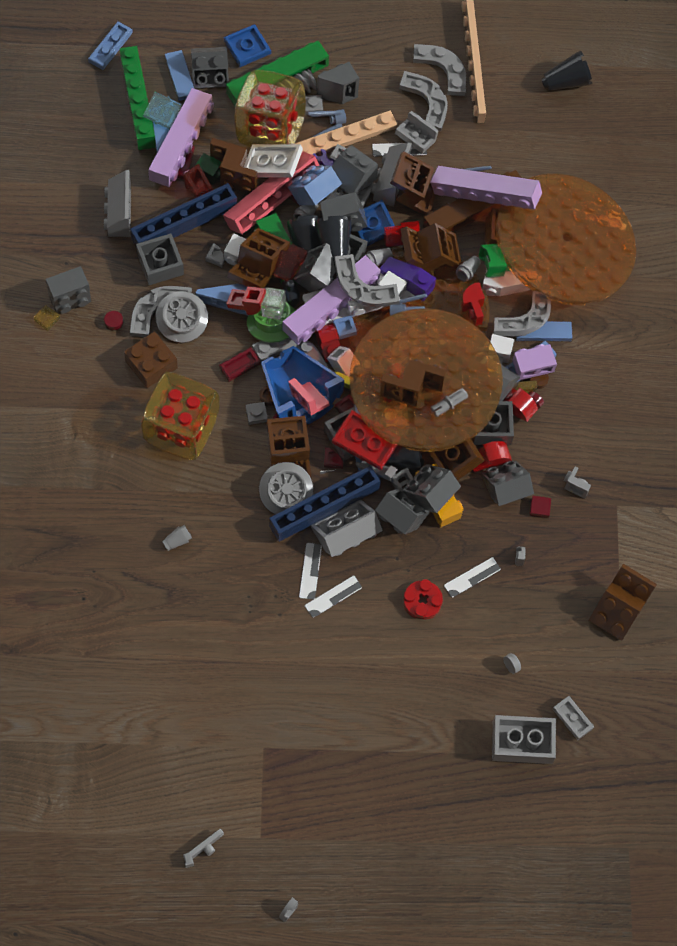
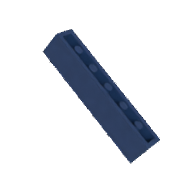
(186, 215)
(324, 503)

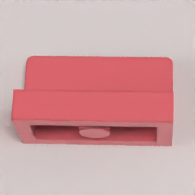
(308, 396)

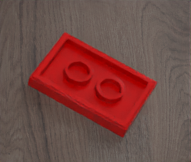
(363, 442)

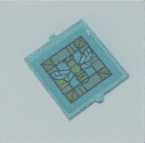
(162, 110)

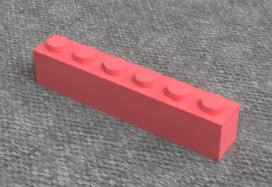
(265, 197)

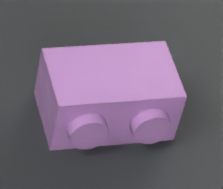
(534, 361)

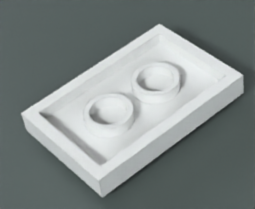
(274, 159)

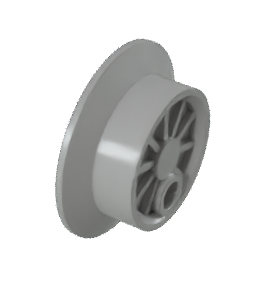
(181, 316)
(284, 486)

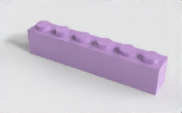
(180, 137)
(486, 187)
(326, 304)

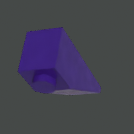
(417, 279)

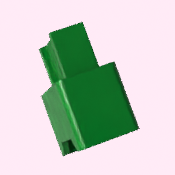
(493, 260)

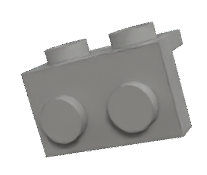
(417, 132)

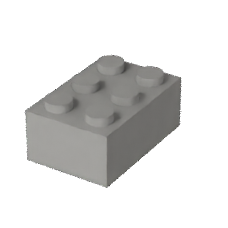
(524, 739)

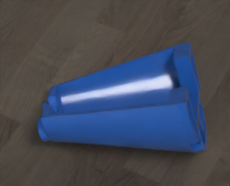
(298, 365)

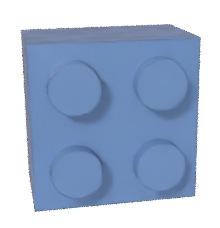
(314, 185)

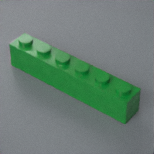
(309, 57)
(137, 97)

